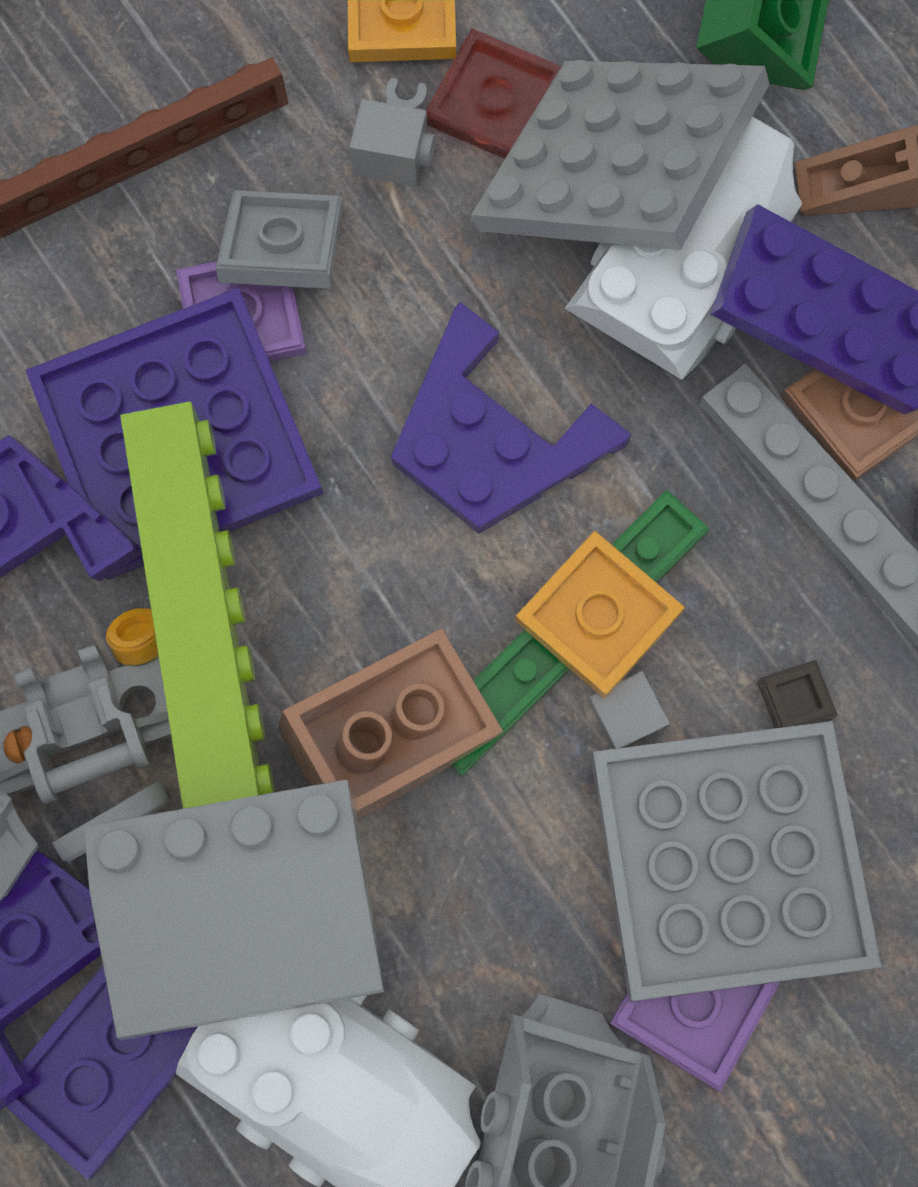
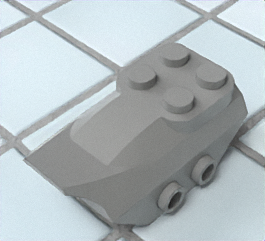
(570, 1106)

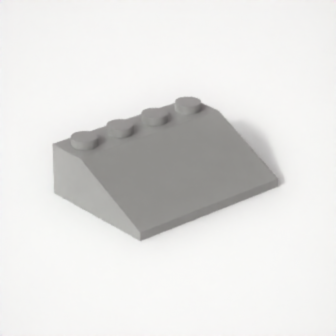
(232, 909)

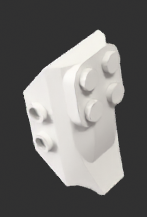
(664, 297)
(339, 1094)

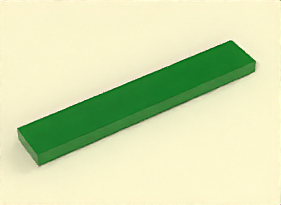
(529, 671)

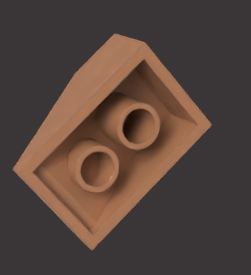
(390, 724)

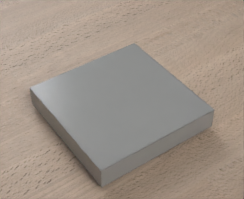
(280, 239)

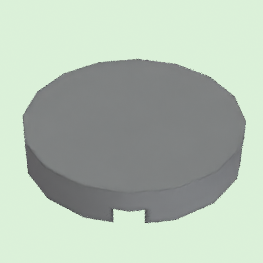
(140, 804)

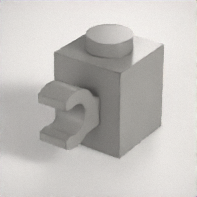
(392, 137)

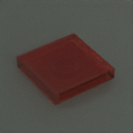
(490, 93)

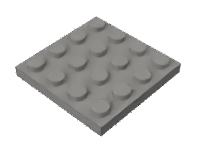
(622, 152)
(733, 861)

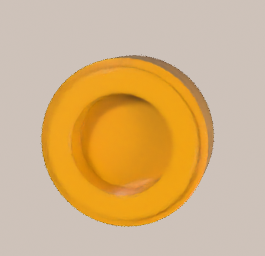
(133, 637)

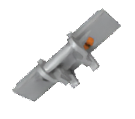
(73, 712)

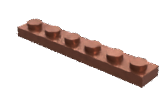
(140, 145)

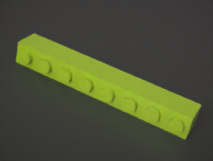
(193, 607)

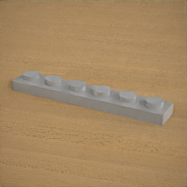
(819, 493)

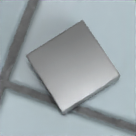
(629, 712)

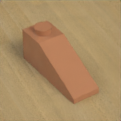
(862, 176)

